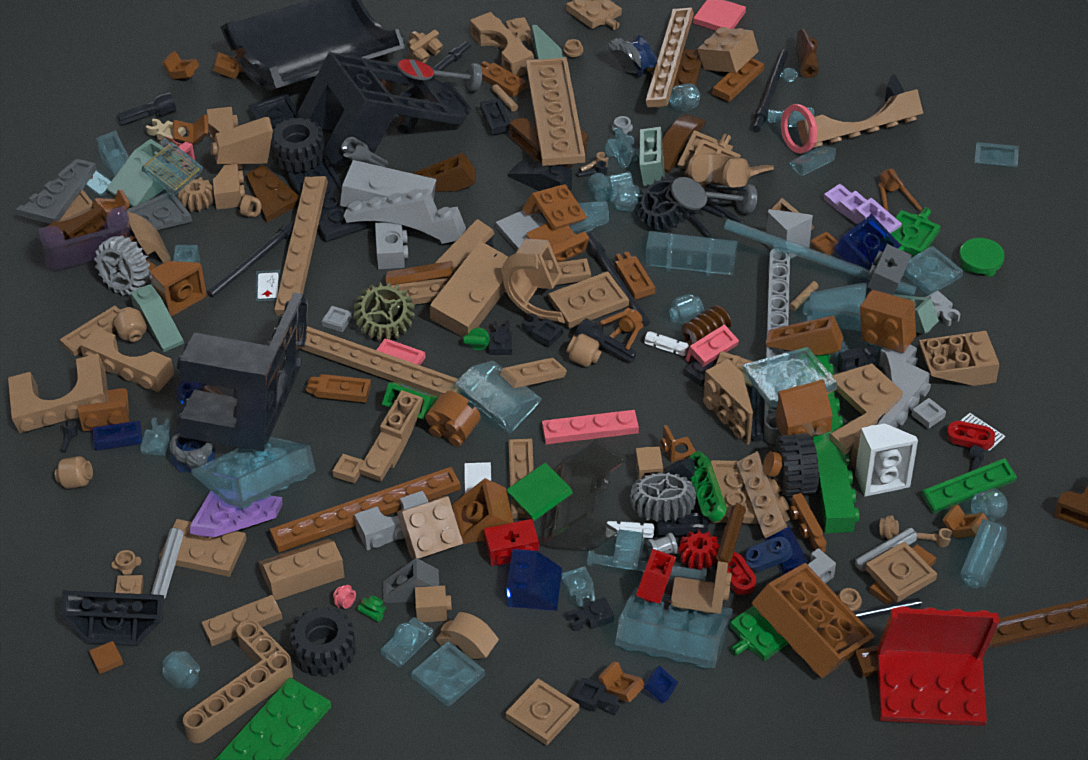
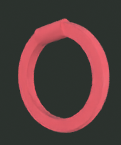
(812, 138)

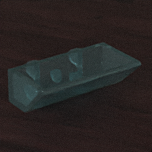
(691, 253)

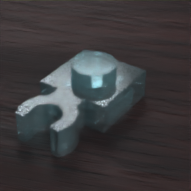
(157, 439)
(580, 584)

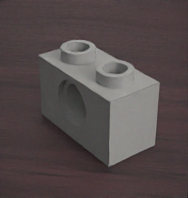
(390, 245)

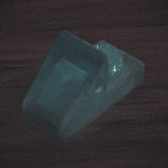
(112, 151)
(628, 549)

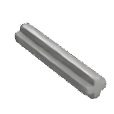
(907, 535)
(167, 562)

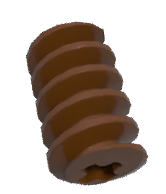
(705, 324)

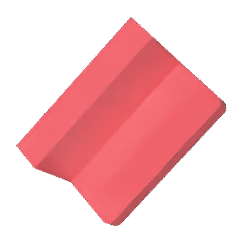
(710, 346)

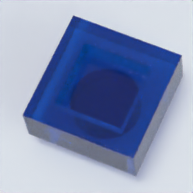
(660, 684)

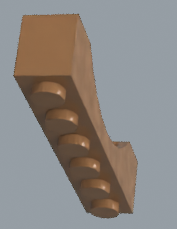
(897, 107)
(227, 183)

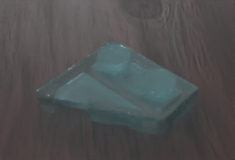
(596, 213)

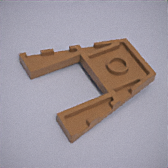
(869, 394)

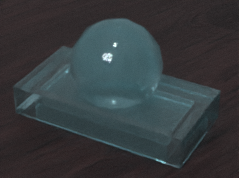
(406, 641)

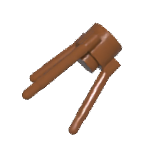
(891, 182)
(629, 321)

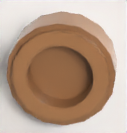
(247, 206)

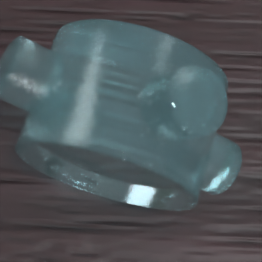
(789, 74)

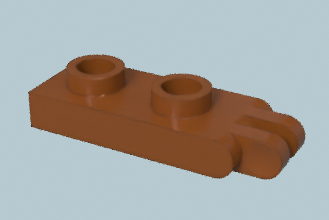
(508, 81)
(634, 275)
(339, 387)
(807, 522)

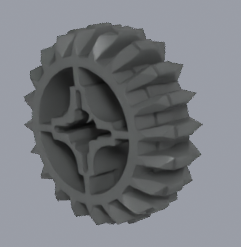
(662, 497)

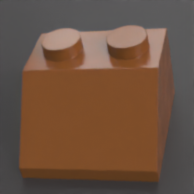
(178, 284)
(804, 410)
(481, 508)

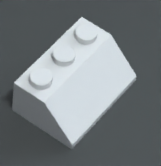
(885, 459)

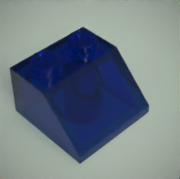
(864, 242)
(533, 581)

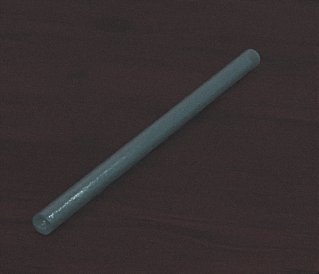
(808, 253)

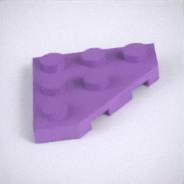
(221, 518)

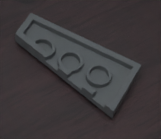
(58, 194)
(162, 212)

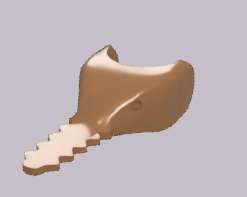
(723, 169)

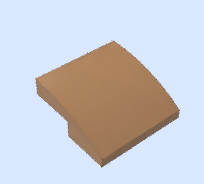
(148, 236)

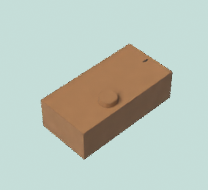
(470, 291)

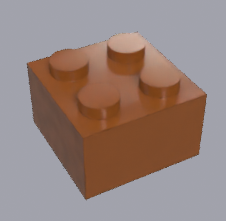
(888, 321)

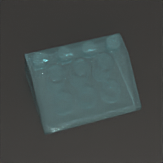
(253, 475)
(672, 631)

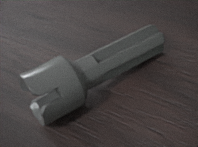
(359, 151)

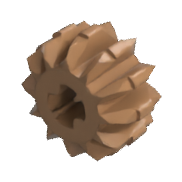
(197, 195)

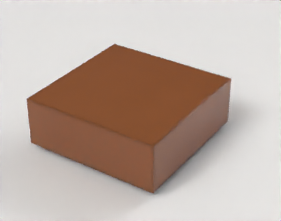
(824, 243)
(106, 657)

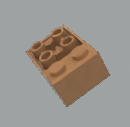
(962, 358)
(728, 398)

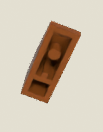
(819, 335)

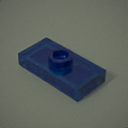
(117, 435)

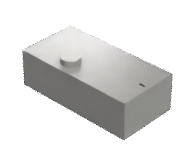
(370, 181)

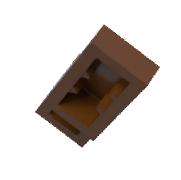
(84, 224)

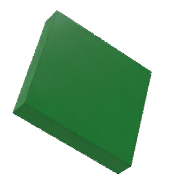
(539, 491)

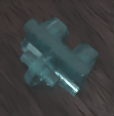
(622, 148)

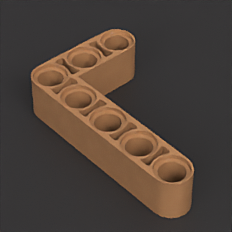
(270, 669)

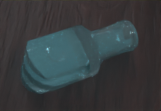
(775, 116)

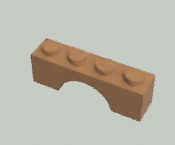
(490, 31)
(148, 370)

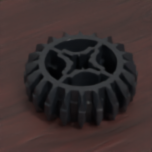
(658, 206)

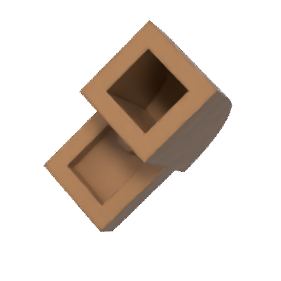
(469, 634)

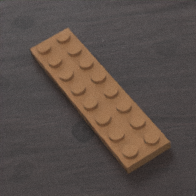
(555, 112)

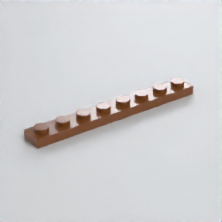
(342, 516)

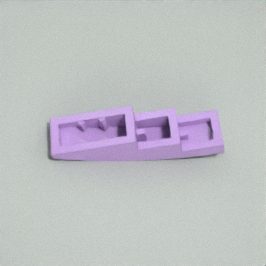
(858, 208)

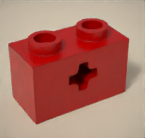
(504, 538)
(655, 576)

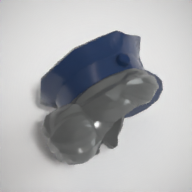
(633, 55)
(190, 453)

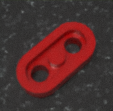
(970, 434)
(741, 575)

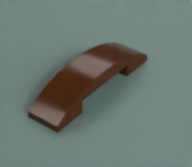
(677, 137)

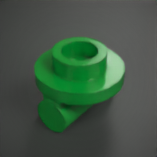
(477, 338)
(372, 607)

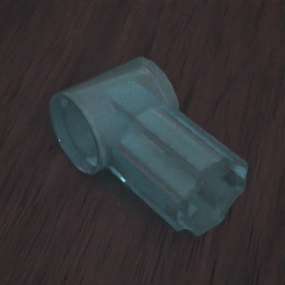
(602, 185)

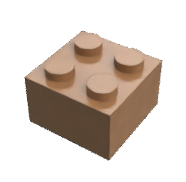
(728, 49)
(429, 527)

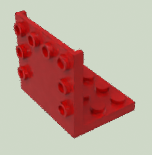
(934, 666)

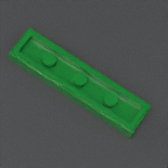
(967, 485)

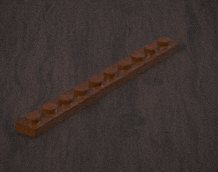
(1010, 630)

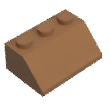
(302, 569)

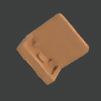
(702, 594)

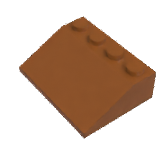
(812, 619)

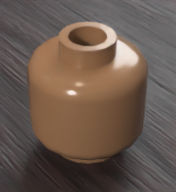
(130, 324)
(583, 350)
(74, 472)

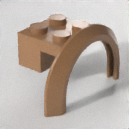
(530, 269)

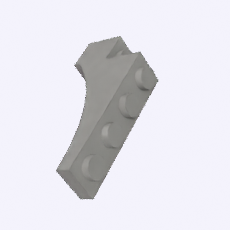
(413, 210)
(910, 379)

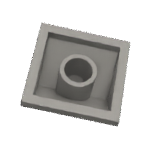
(790, 226)

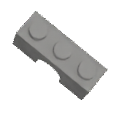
(379, 529)

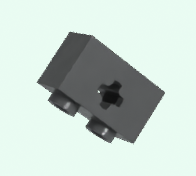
(889, 270)

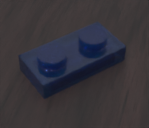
(797, 558)

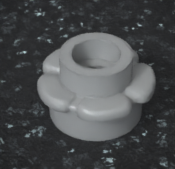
(623, 123)

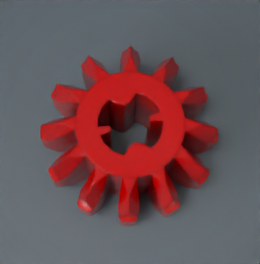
(699, 550)

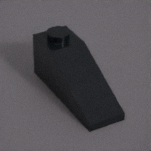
(541, 177)

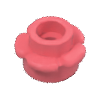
(344, 596)

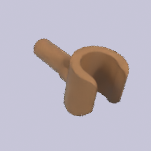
(599, 157)
(942, 538)

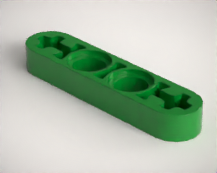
(710, 483)

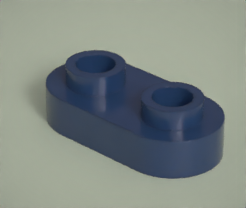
(767, 554)

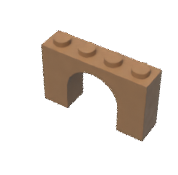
(32, 412)

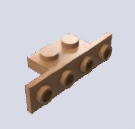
(764, 495)

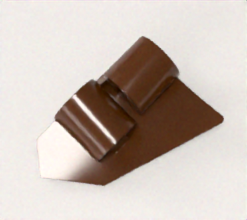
(806, 54)

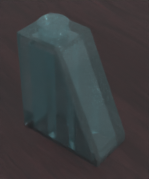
(841, 302)
(984, 554)

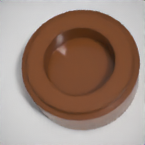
(772, 464)

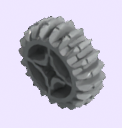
(122, 265)

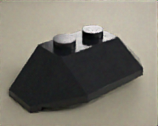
(112, 616)

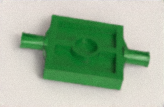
(915, 231)
(756, 635)

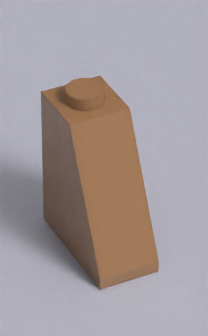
(244, 143)

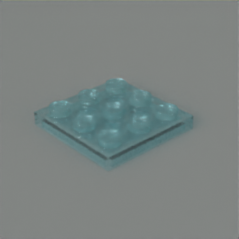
(785, 372)

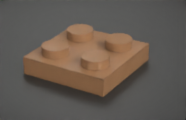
(901, 571)
(542, 711)

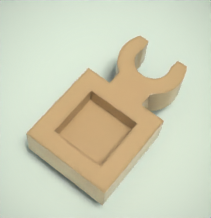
(163, 130)

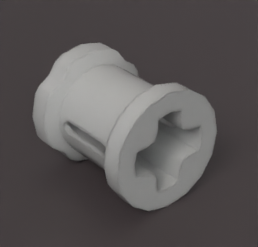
(665, 544)

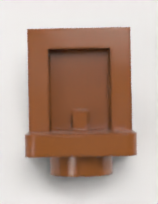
(226, 65)
(179, 68)
(109, 204)
(962, 524)
(619, 683)

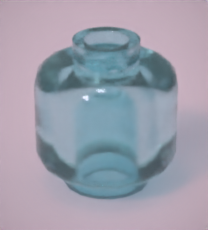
(685, 97)
(625, 197)
(685, 308)
(989, 502)
(181, 669)

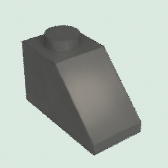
(402, 584)

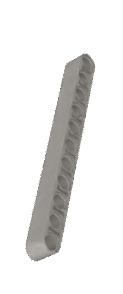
(776, 317)

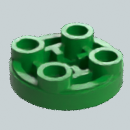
(981, 256)

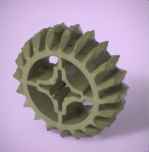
(397, 301)

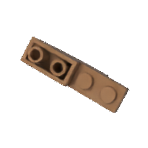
(393, 436)

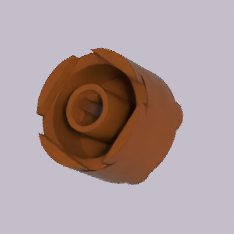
(452, 418)

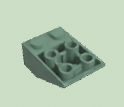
(132, 180)

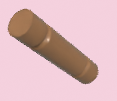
(504, 97)
(803, 296)

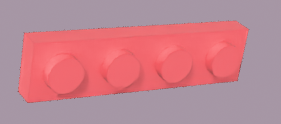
(590, 427)

